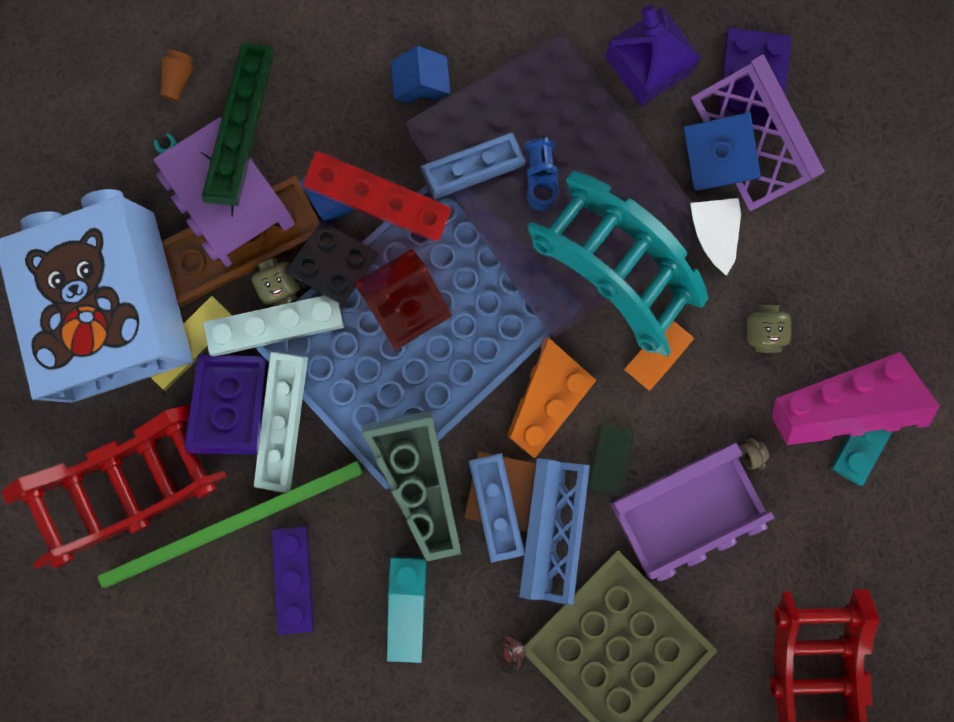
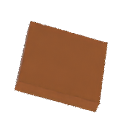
(521, 483)

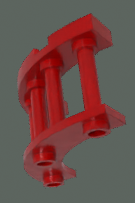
(108, 459)
(858, 638)

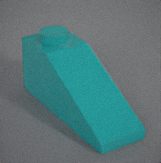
(406, 608)

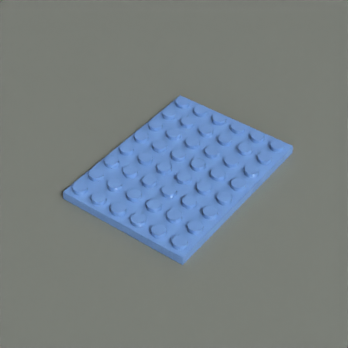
(448, 370)

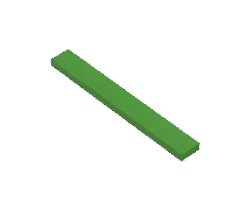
(231, 524)

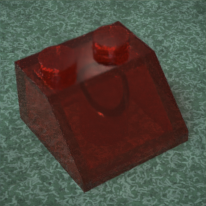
(403, 299)

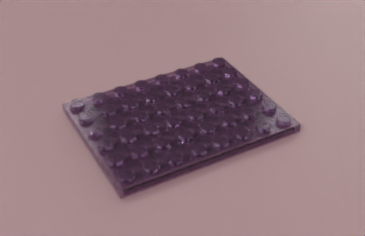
(561, 98)

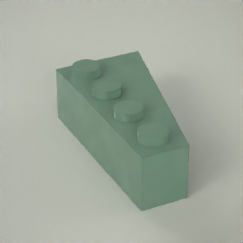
(413, 467)

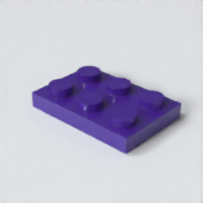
(739, 51)
(227, 405)

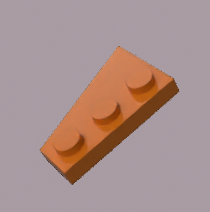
(551, 396)

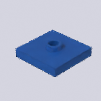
(722, 152)

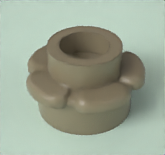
(758, 454)

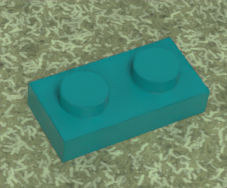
(859, 455)

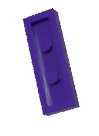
(292, 580)

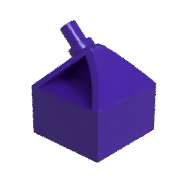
(651, 55)

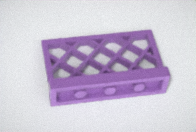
(784, 120)

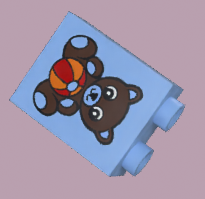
(92, 298)

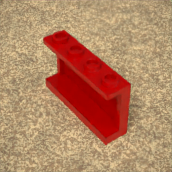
(376, 197)

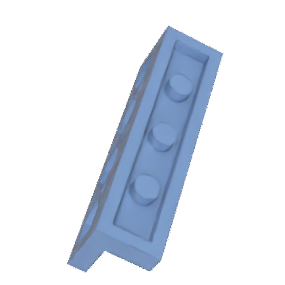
(547, 530)

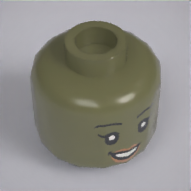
(275, 285)
(768, 329)

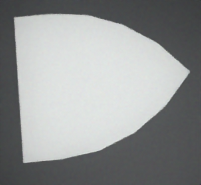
(718, 230)

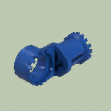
(541, 172)

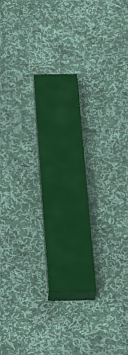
(238, 126)

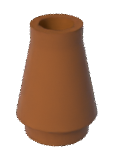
(175, 72)

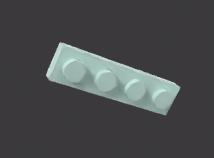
(272, 325)
(280, 421)

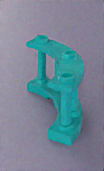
(649, 236)

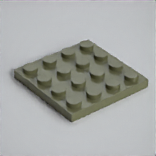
(618, 646)

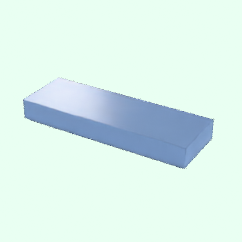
(472, 166)
(496, 508)

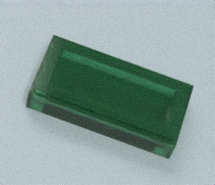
(611, 460)

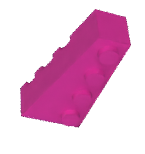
(858, 401)

